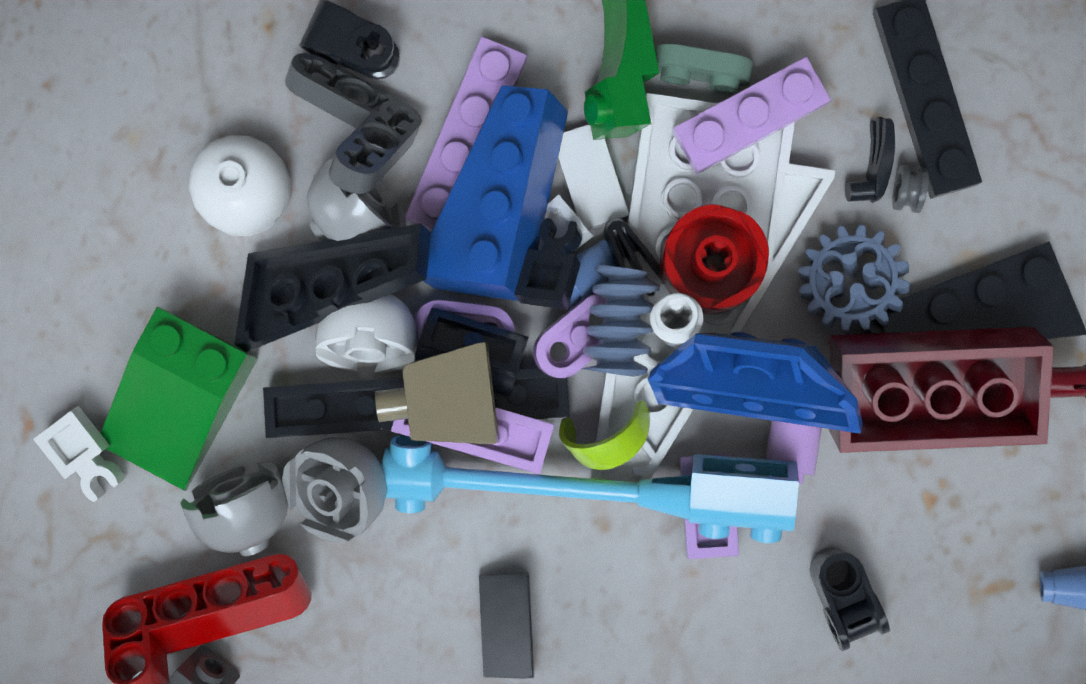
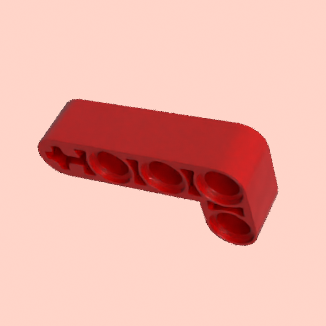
(265, 591)

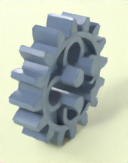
(881, 273)

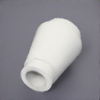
(673, 312)

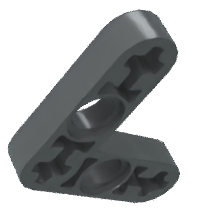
(372, 116)

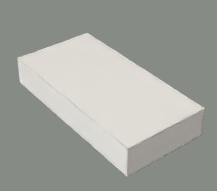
(591, 178)

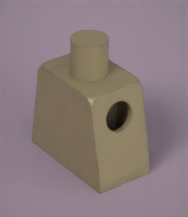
(445, 398)

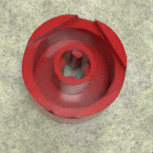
(723, 232)

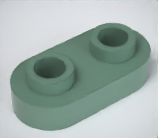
(685, 63)

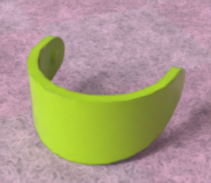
(614, 449)

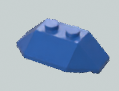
(756, 380)

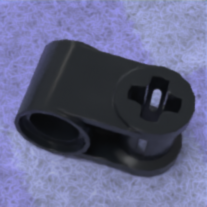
(345, 37)
(852, 605)

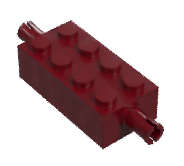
(951, 388)

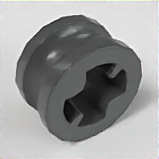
(910, 189)

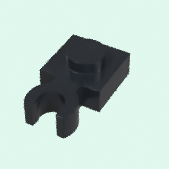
(550, 273)

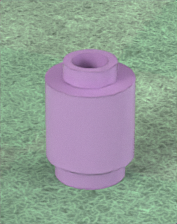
(794, 444)

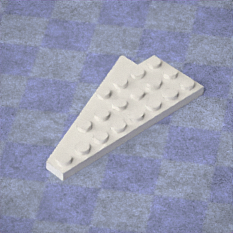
(663, 191)

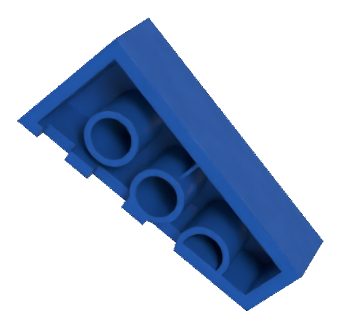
(499, 196)

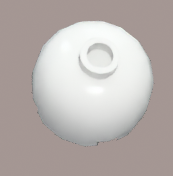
(239, 185)
(369, 334)

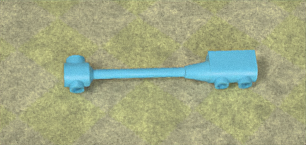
(716, 495)

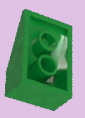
(174, 397)

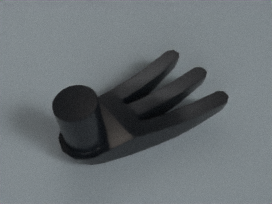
(880, 163)
(624, 243)

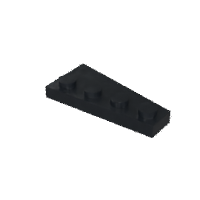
(308, 281)
(1004, 294)

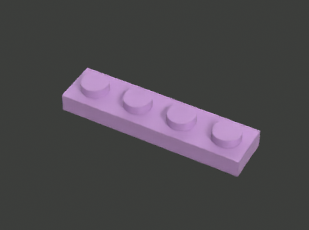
(489, 69)

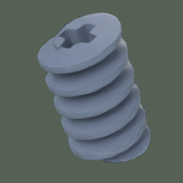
(620, 321)

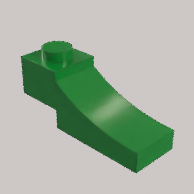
(618, 99)

